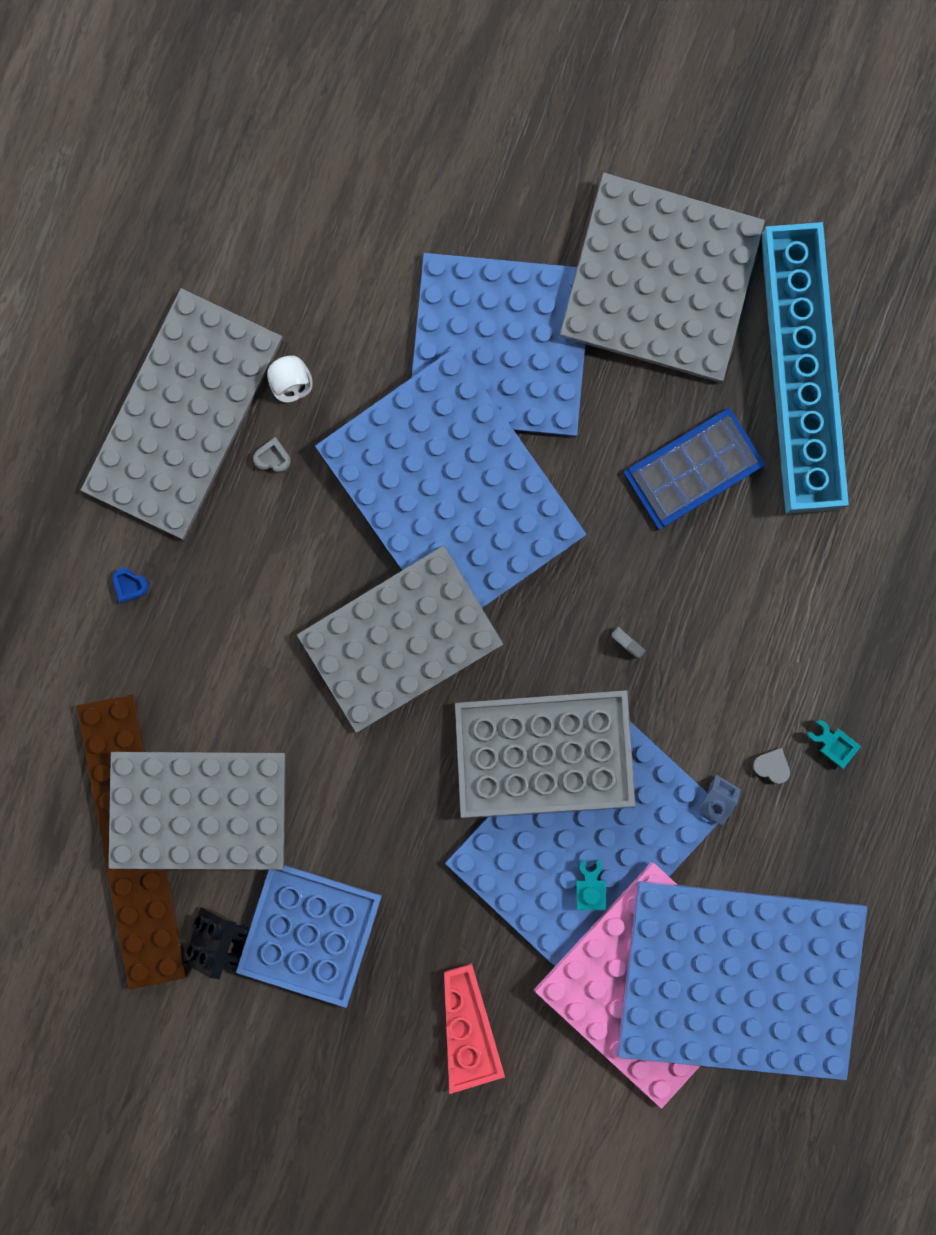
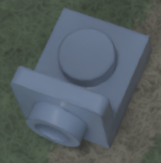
(720, 800)

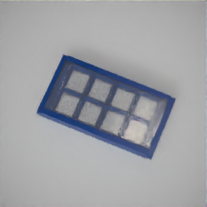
(694, 468)

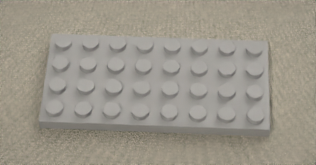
(182, 414)

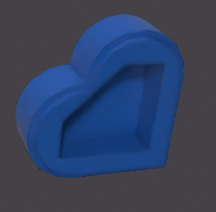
(128, 585)

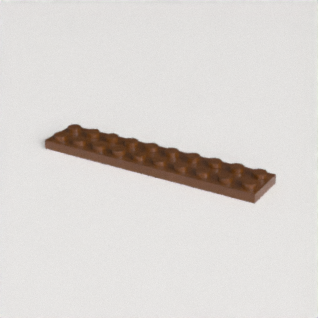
(139, 896)

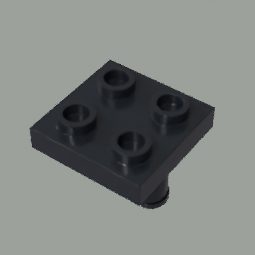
(211, 943)

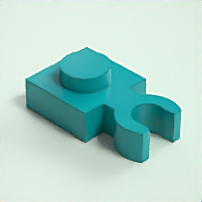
(837, 745)
(590, 891)

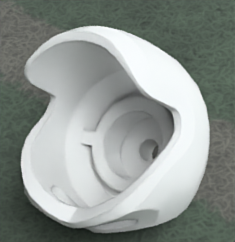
(289, 375)

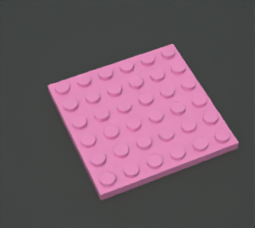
(590, 991)

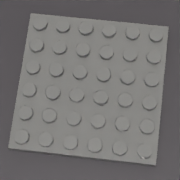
(662, 278)

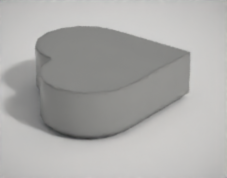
(272, 457)
(628, 643)
(772, 766)

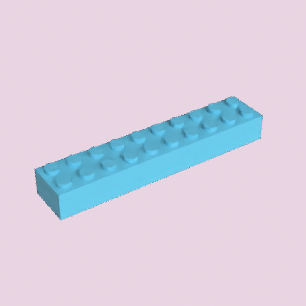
(804, 368)

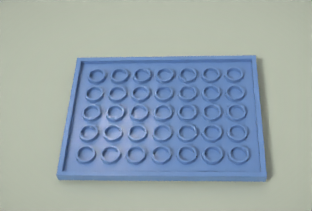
(449, 471)
(532, 861)
(741, 980)

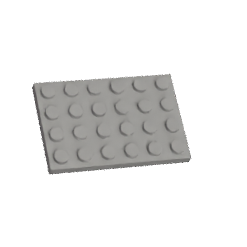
(400, 639)
(544, 755)
(197, 810)

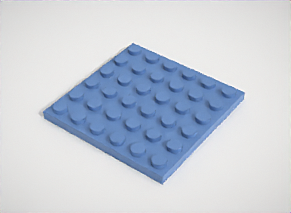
(507, 331)

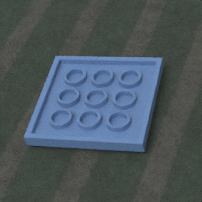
(309, 934)

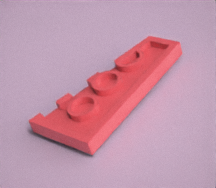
(470, 1041)

